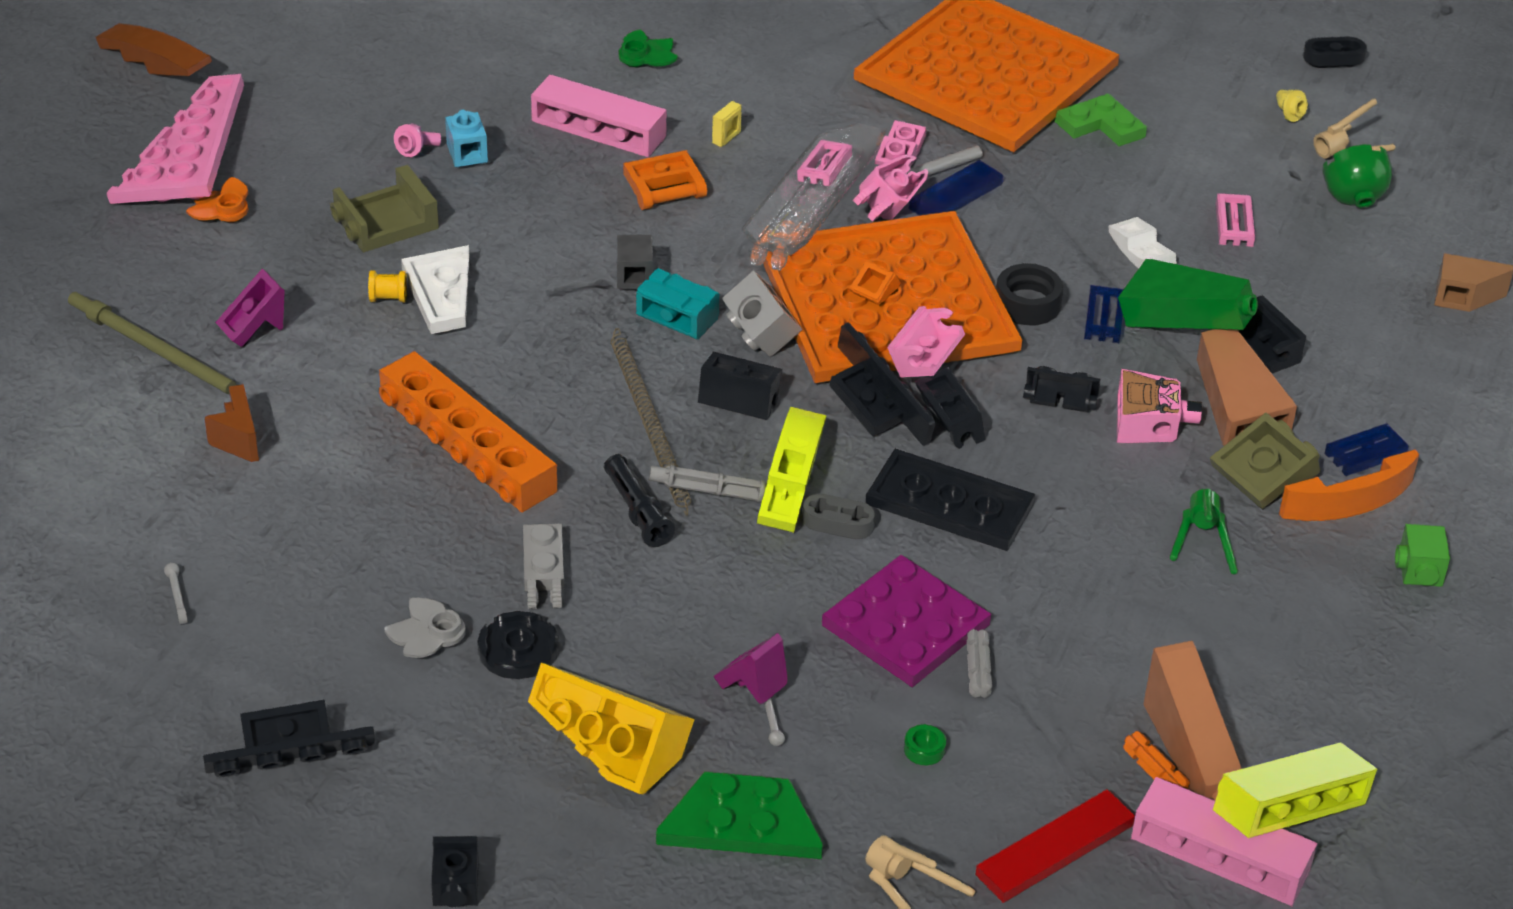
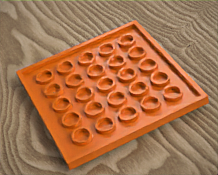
(987, 69)
(935, 271)

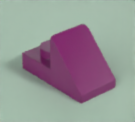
(256, 303)
(759, 669)

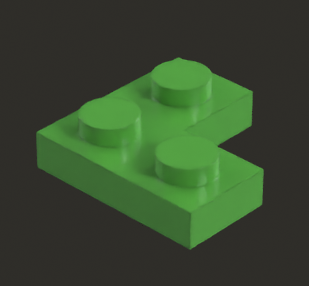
(1101, 114)

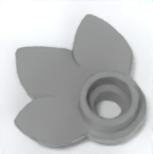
(427, 629)

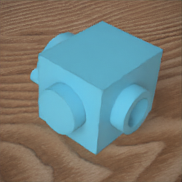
(466, 138)

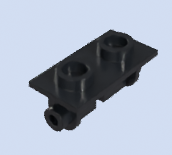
(1078, 389)

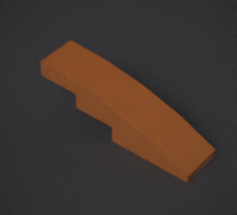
(157, 50)

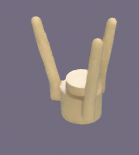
(1336, 138)
(894, 860)

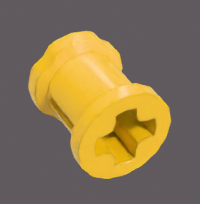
(387, 286)

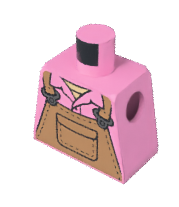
(1151, 408)

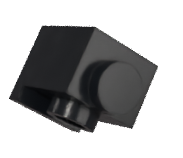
(455, 871)

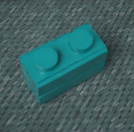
(677, 303)

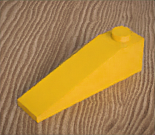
(620, 733)

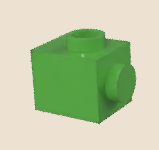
(1423, 555)

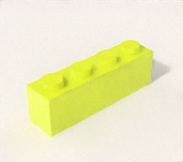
(1294, 789)

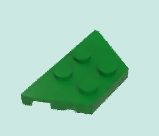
(741, 816)

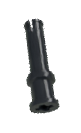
(644, 510)

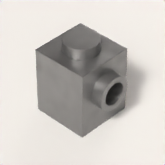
(633, 260)

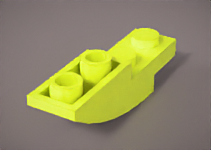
(791, 469)

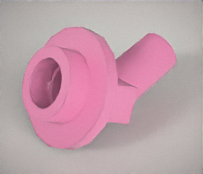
(410, 139)

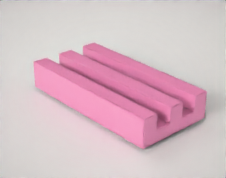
(830, 164)
(1235, 233)

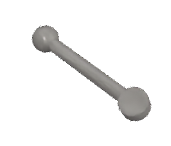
(172, 571)
(776, 737)

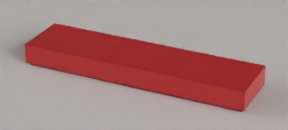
(1054, 845)

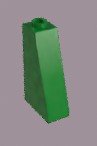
(1186, 297)

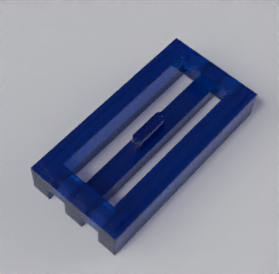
(1102, 329)
(1370, 453)

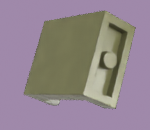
(387, 213)

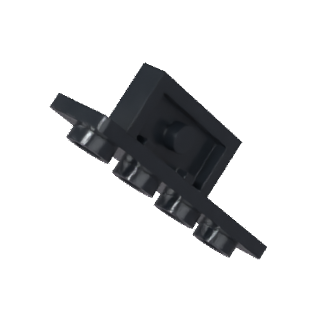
(875, 392)
(287, 734)

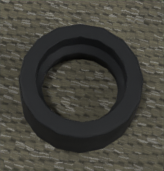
(1035, 278)

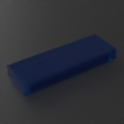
(957, 190)

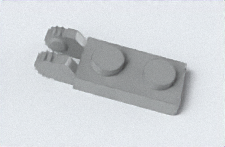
(543, 562)

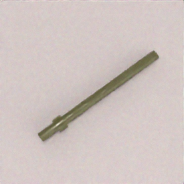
(102, 314)

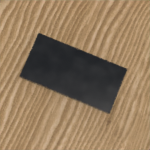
(950, 499)

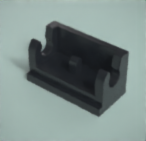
(1274, 337)
(739, 385)
(952, 405)

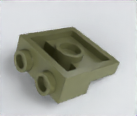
(1266, 460)

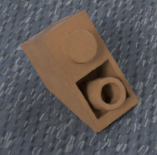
(1471, 282)

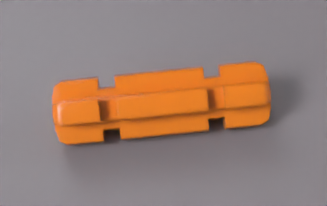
(1153, 760)

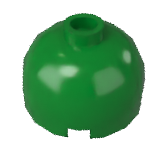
(1358, 175)

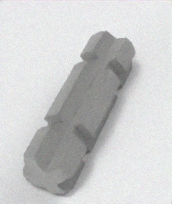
(979, 663)

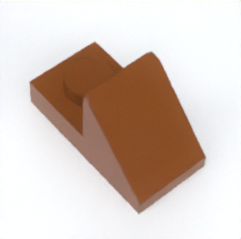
(234, 428)

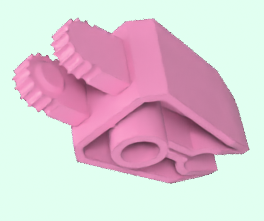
(889, 188)

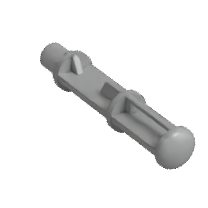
(708, 482)

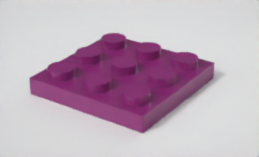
(905, 620)

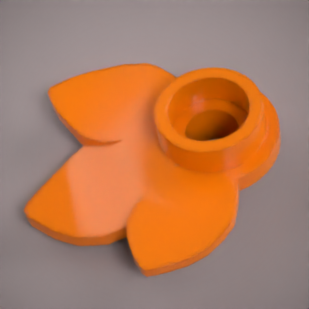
(224, 205)

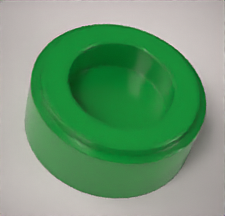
(924, 744)

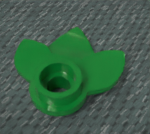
(640, 50)

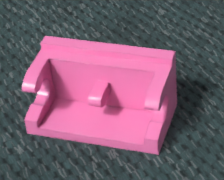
(924, 343)

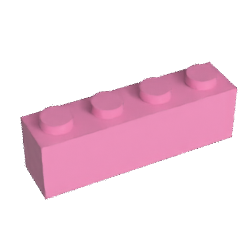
(599, 115)
(1190, 830)

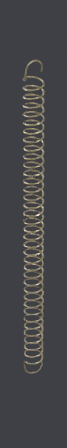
(643, 417)

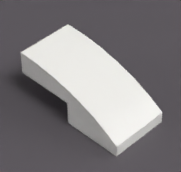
(1140, 242)

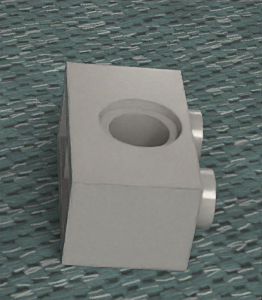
(761, 315)

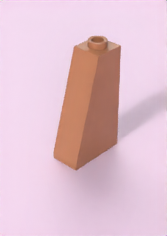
(1239, 384)
(1189, 717)

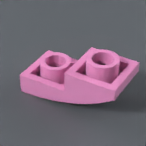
(902, 140)

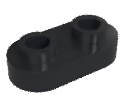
(1334, 51)

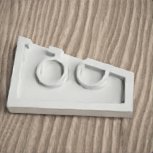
(440, 287)

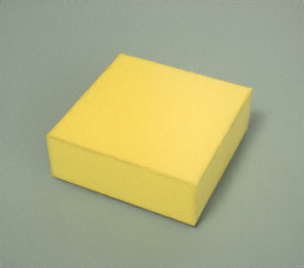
(726, 124)

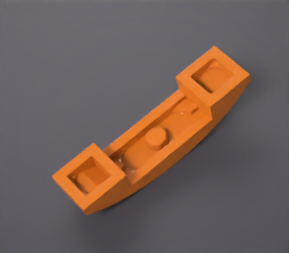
(1316, 502)

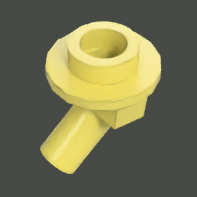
(1292, 103)

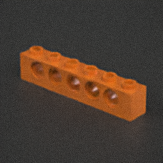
(468, 431)

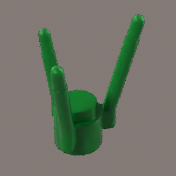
(1205, 513)

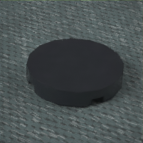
(517, 644)

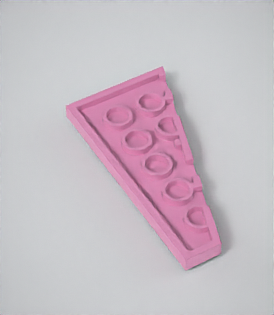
(188, 155)

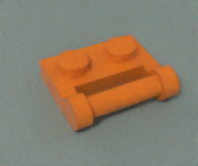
(661, 172)

